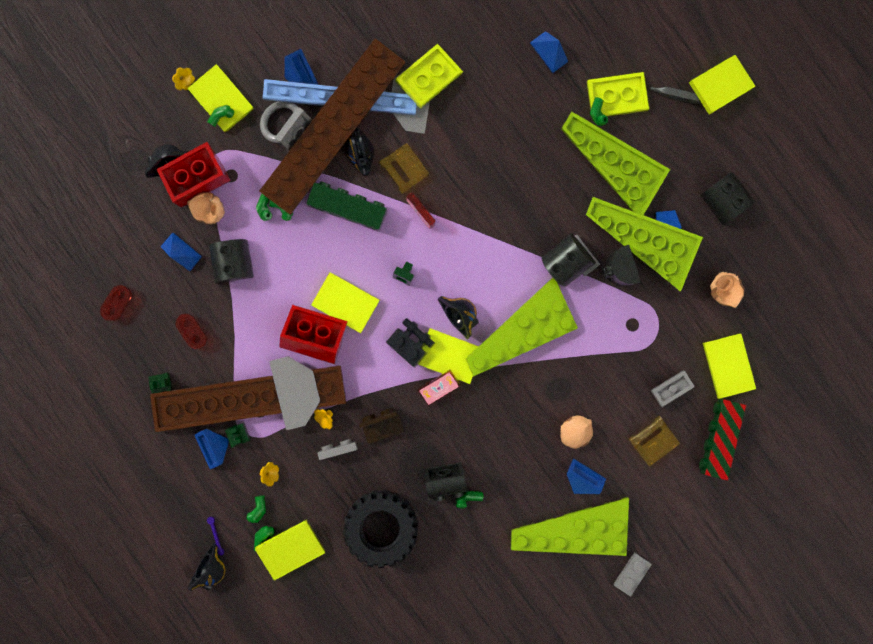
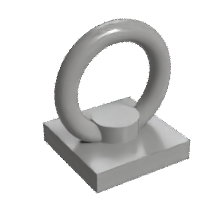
(291, 130)

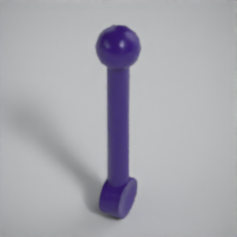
(211, 520)

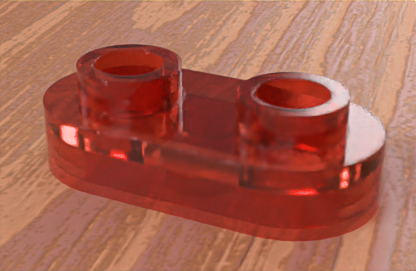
(114, 301)
(190, 332)

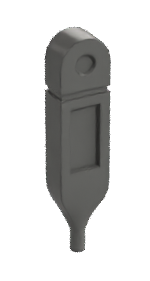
(677, 94)

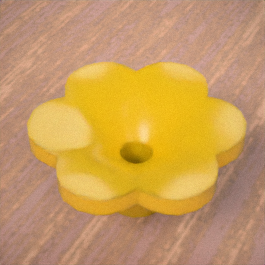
(183, 78)
(324, 418)
(269, 474)

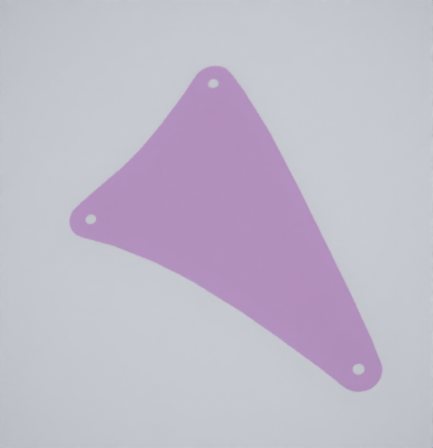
(447, 261)

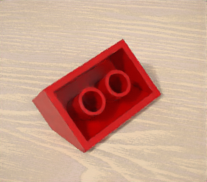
(193, 174)
(312, 334)

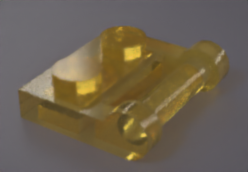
(409, 164)
(657, 446)

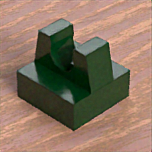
(404, 275)
(160, 383)
(237, 435)

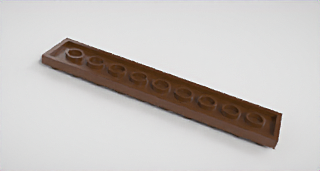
(332, 126)
(235, 400)

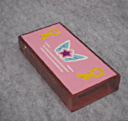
(421, 211)
(439, 387)

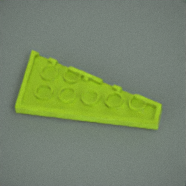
(625, 169)
(659, 245)
(532, 325)
(586, 531)

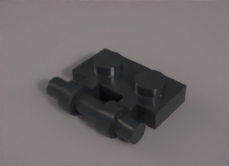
(406, 347)

